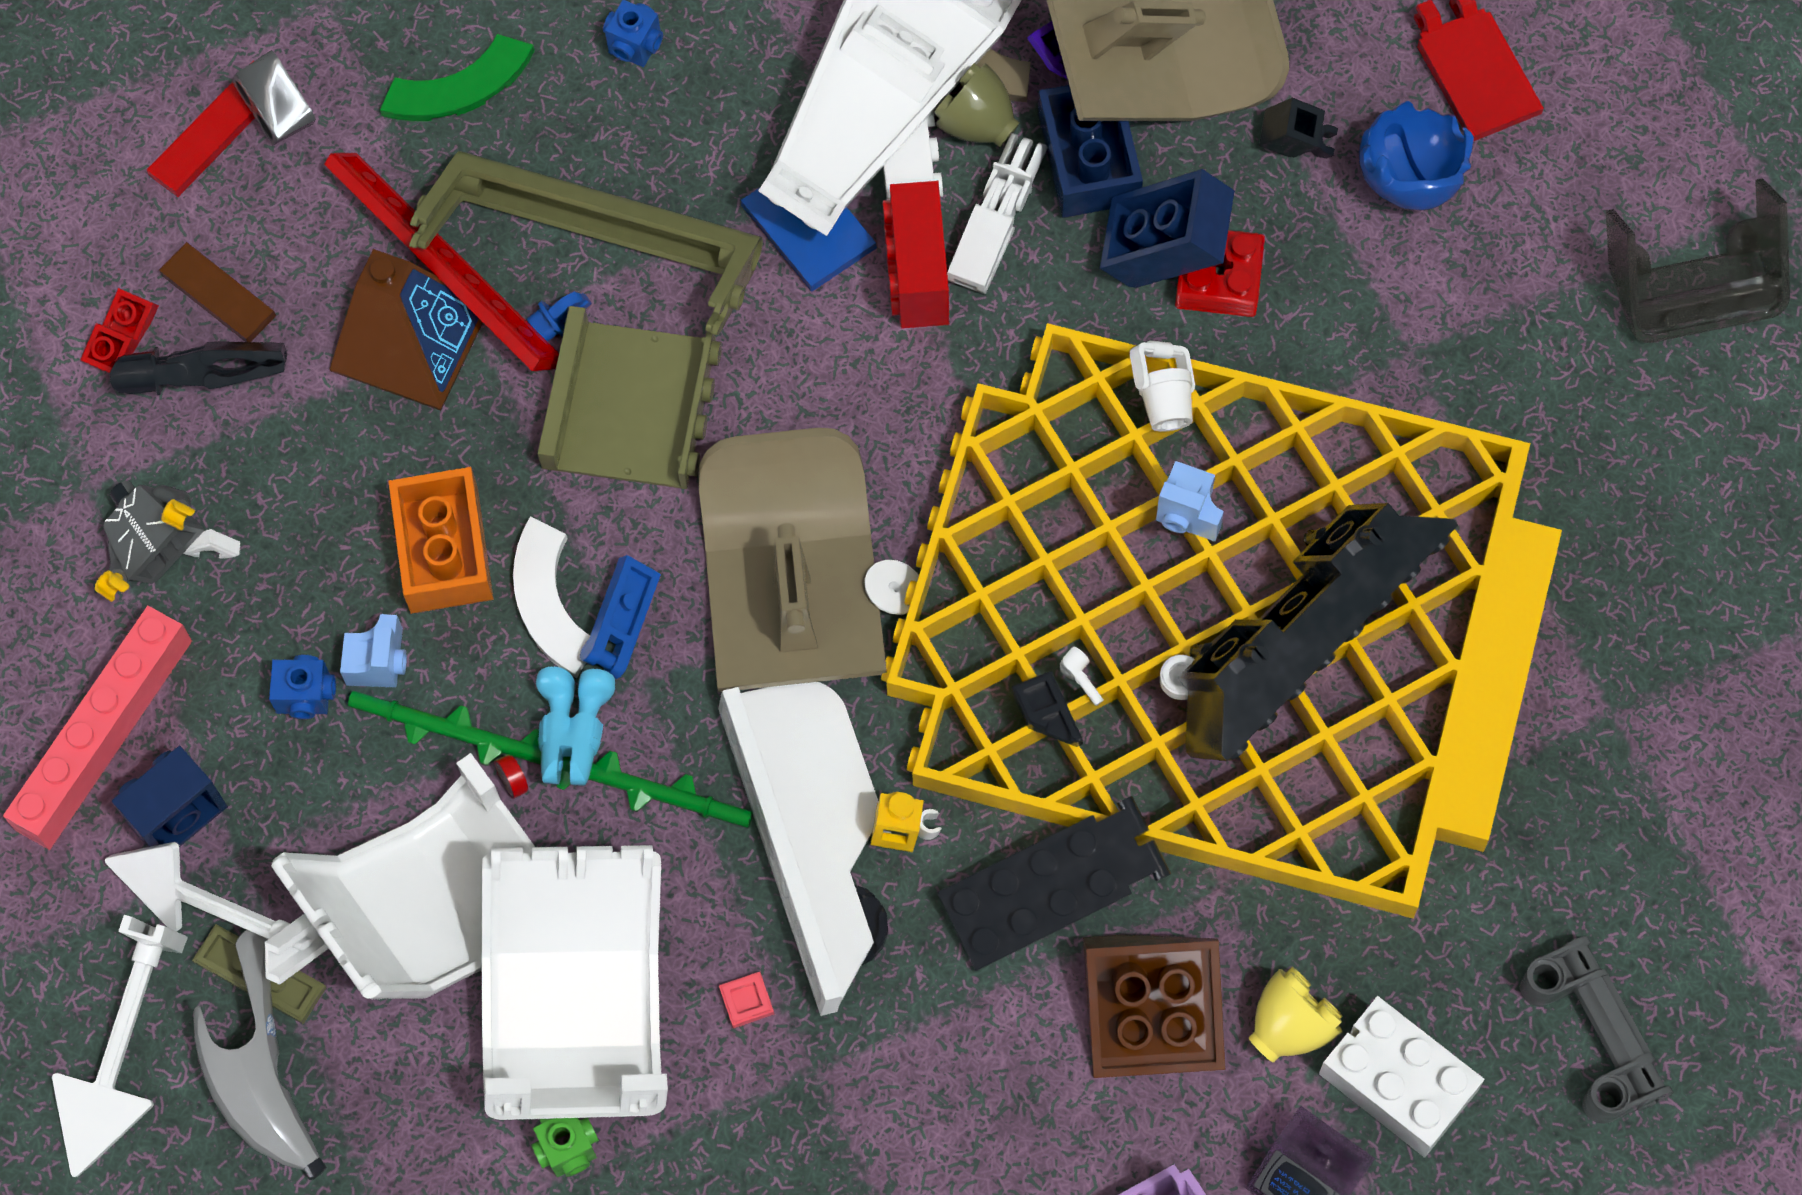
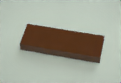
(217, 293)

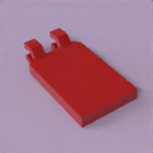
(1475, 68)

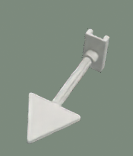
(156, 880)
(96, 1113)

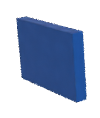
(808, 251)

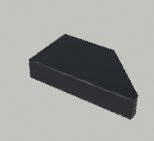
(1046, 709)

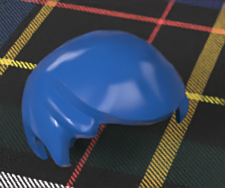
(1415, 157)

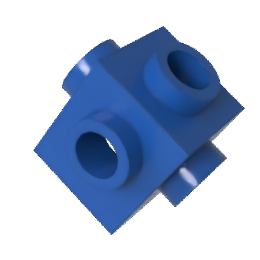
(633, 32)
(301, 687)

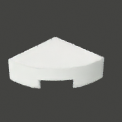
(214, 541)

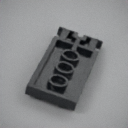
(1051, 884)

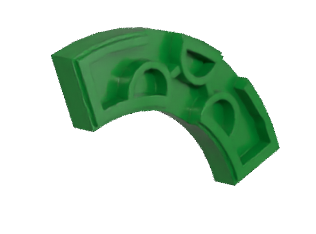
(460, 91)

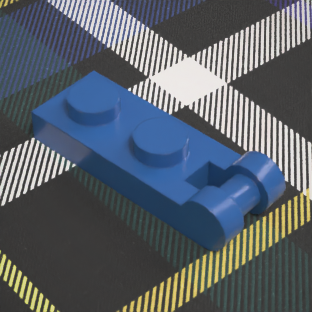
(621, 616)

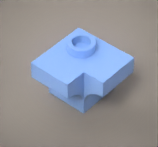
(1187, 503)
(374, 655)

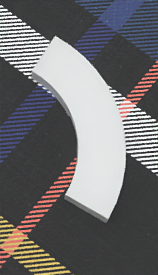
(538, 596)

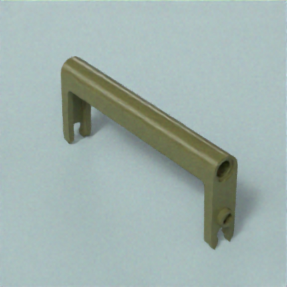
(596, 216)

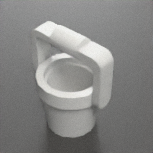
(1164, 391)

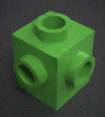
(573, 1155)

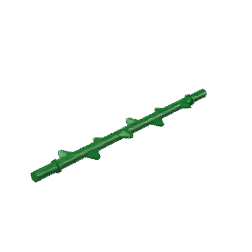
(605, 771)

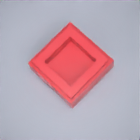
(746, 999)

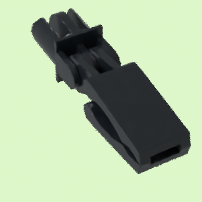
(195, 366)

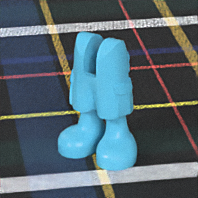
(574, 736)

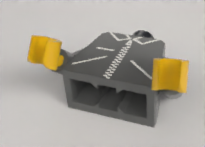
(145, 534)

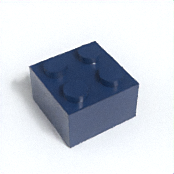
(169, 800)

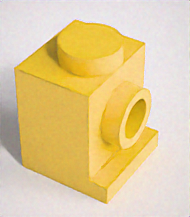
(900, 814)

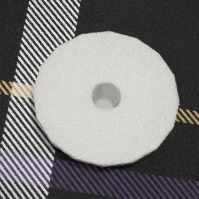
(887, 585)

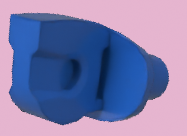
(550, 320)

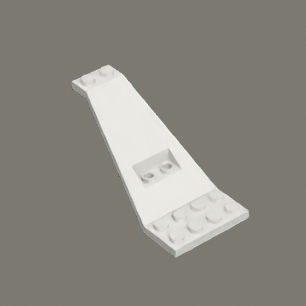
(871, 91)

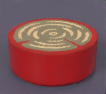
(511, 776)

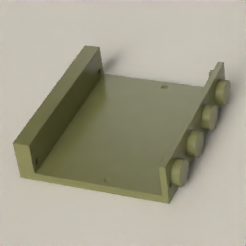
(628, 403)

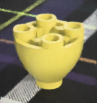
(1291, 1019)

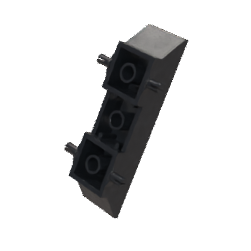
(1265, 661)

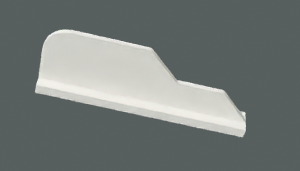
(813, 819)

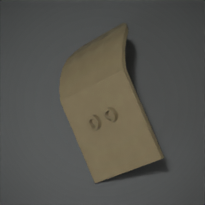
(1169, 57)
(789, 559)

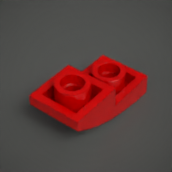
(121, 330)

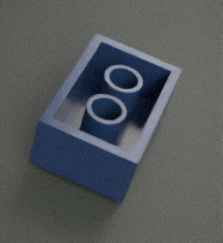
(1086, 157)
(1167, 229)

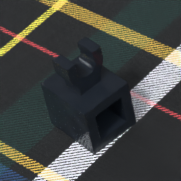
(1296, 129)

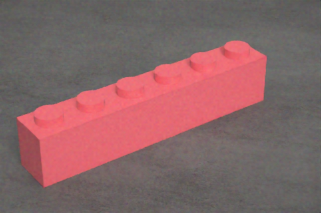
(98, 728)

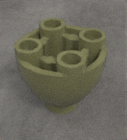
(980, 110)

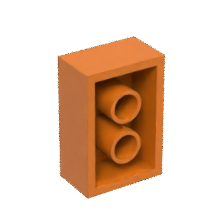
(440, 540)

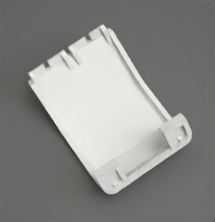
(409, 902)
(571, 983)

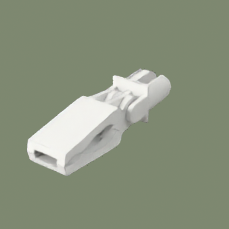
(992, 222)

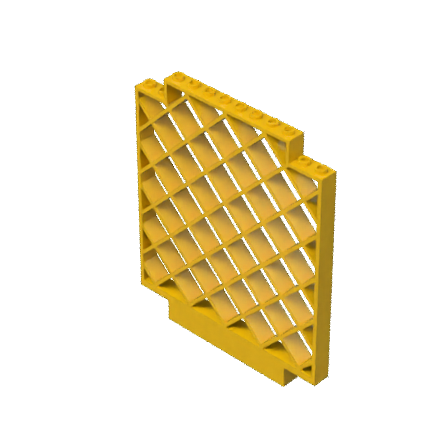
(1486, 679)

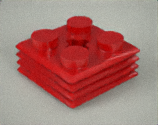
(1235, 290)

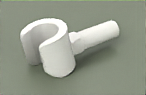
(1072, 668)
(924, 832)

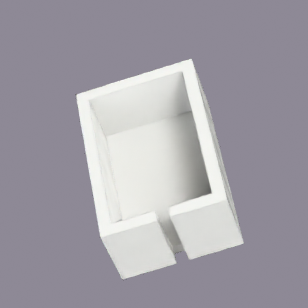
(1401, 1076)

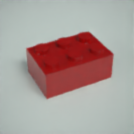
(916, 254)

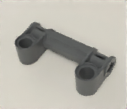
(1635, 1081)

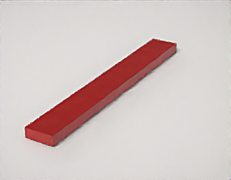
(445, 263)

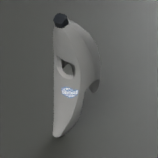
(247, 1080)

